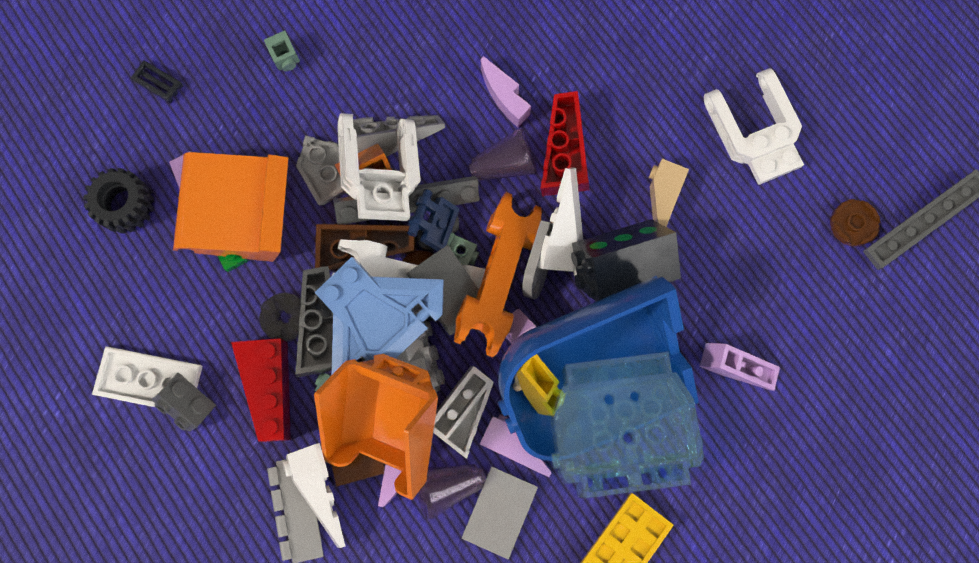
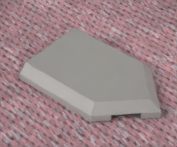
(319, 170)

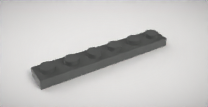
(455, 191)
(924, 221)

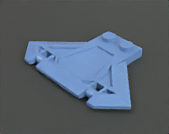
(377, 312)

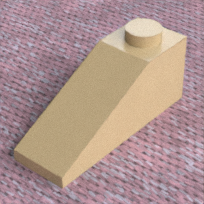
(665, 189)

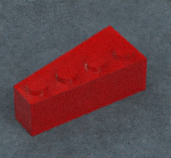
(564, 145)
(266, 386)

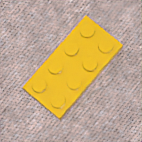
(630, 535)

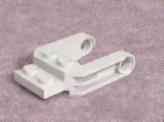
(767, 151)
(377, 191)

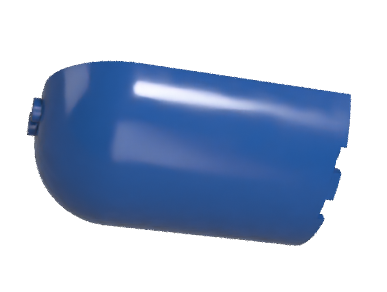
(618, 326)

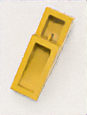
(538, 385)

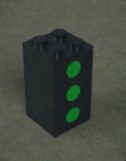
(625, 258)

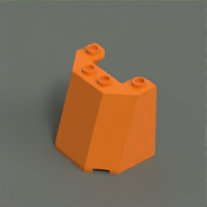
(381, 412)

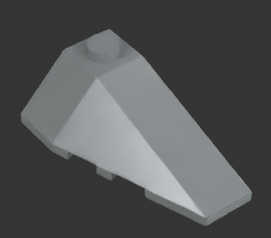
(385, 132)

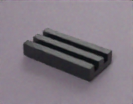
(171, 91)

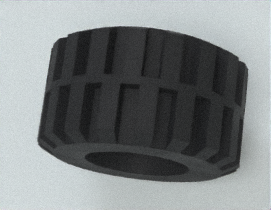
(106, 188)

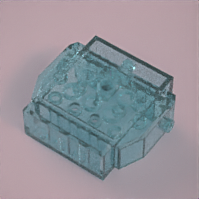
(591, 432)

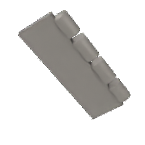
(299, 519)

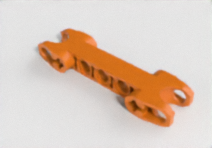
(486, 310)

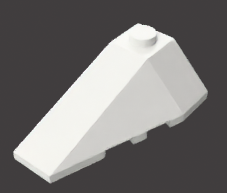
(566, 226)
(309, 476)

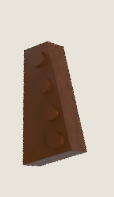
(329, 235)

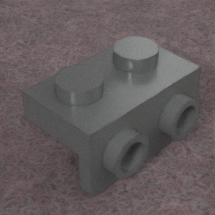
(183, 403)

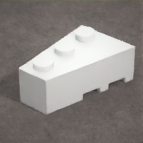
(462, 409)

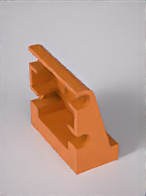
(231, 205)

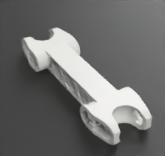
(373, 259)

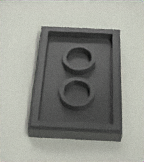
(456, 286)

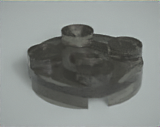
(270, 316)

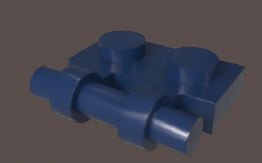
(439, 224)

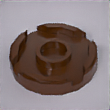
(855, 222)

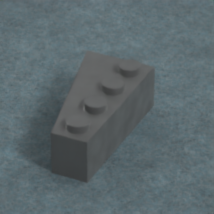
(315, 326)

